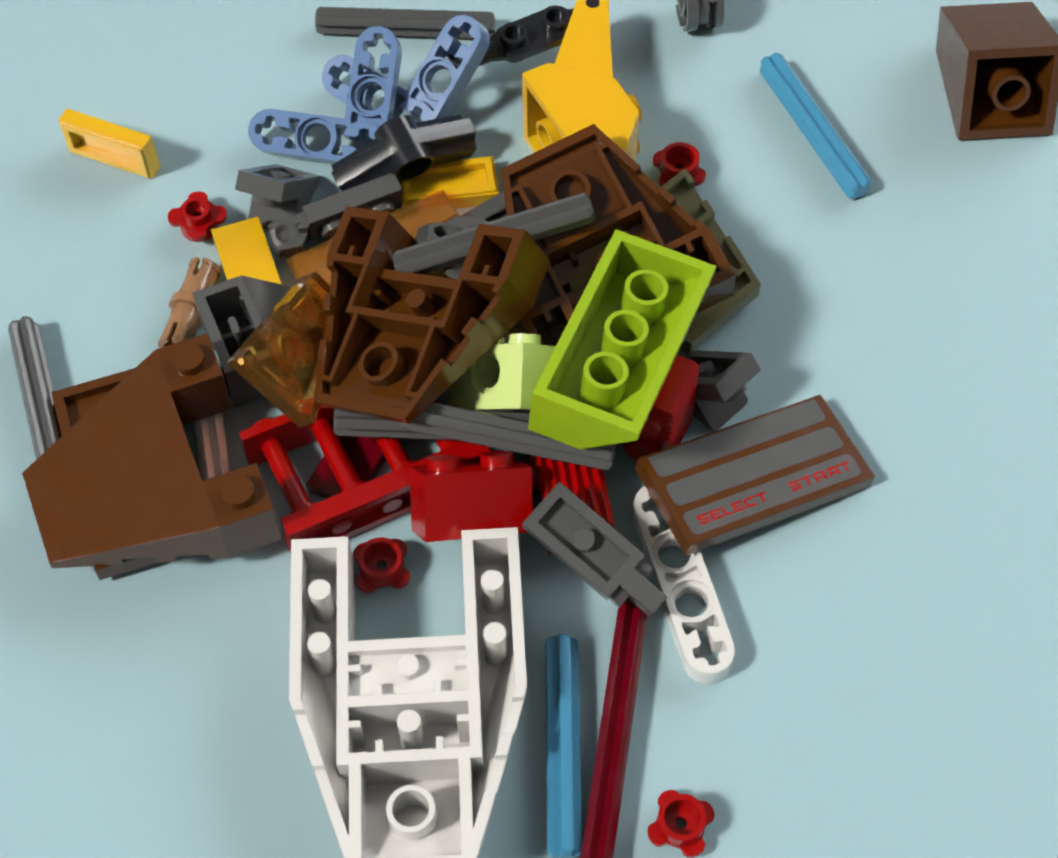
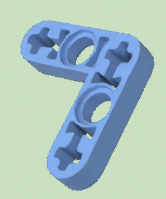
(419, 97)
(356, 120)

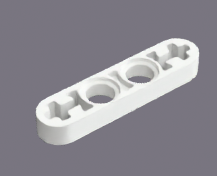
(676, 582)

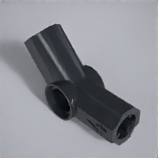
(407, 149)

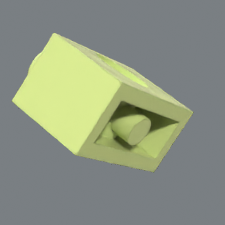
(503, 375)

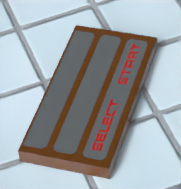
(753, 474)

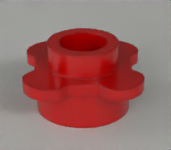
(678, 156)
(197, 227)
(381, 550)
(681, 806)

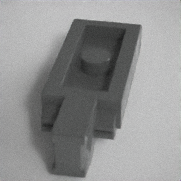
(324, 215)
(593, 550)

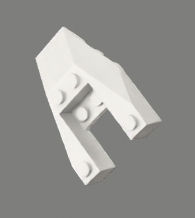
(408, 727)

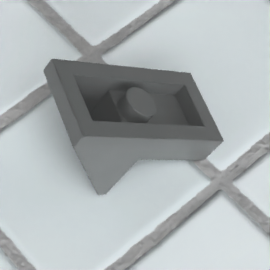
(276, 191)
(721, 385)

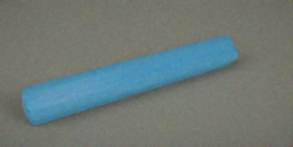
(815, 126)
(563, 747)

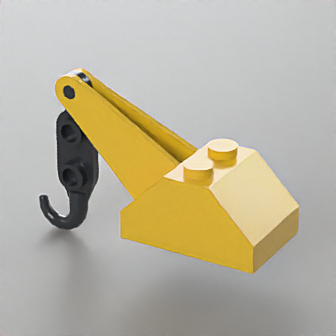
(578, 85)

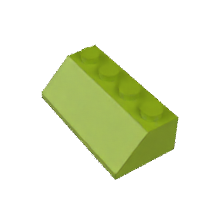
(619, 344)

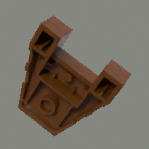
(621, 201)
(409, 335)
(129, 481)

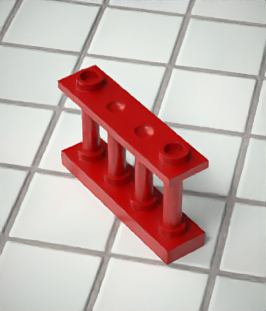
(360, 503)

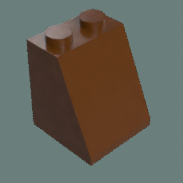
(998, 69)

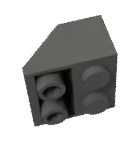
(230, 316)

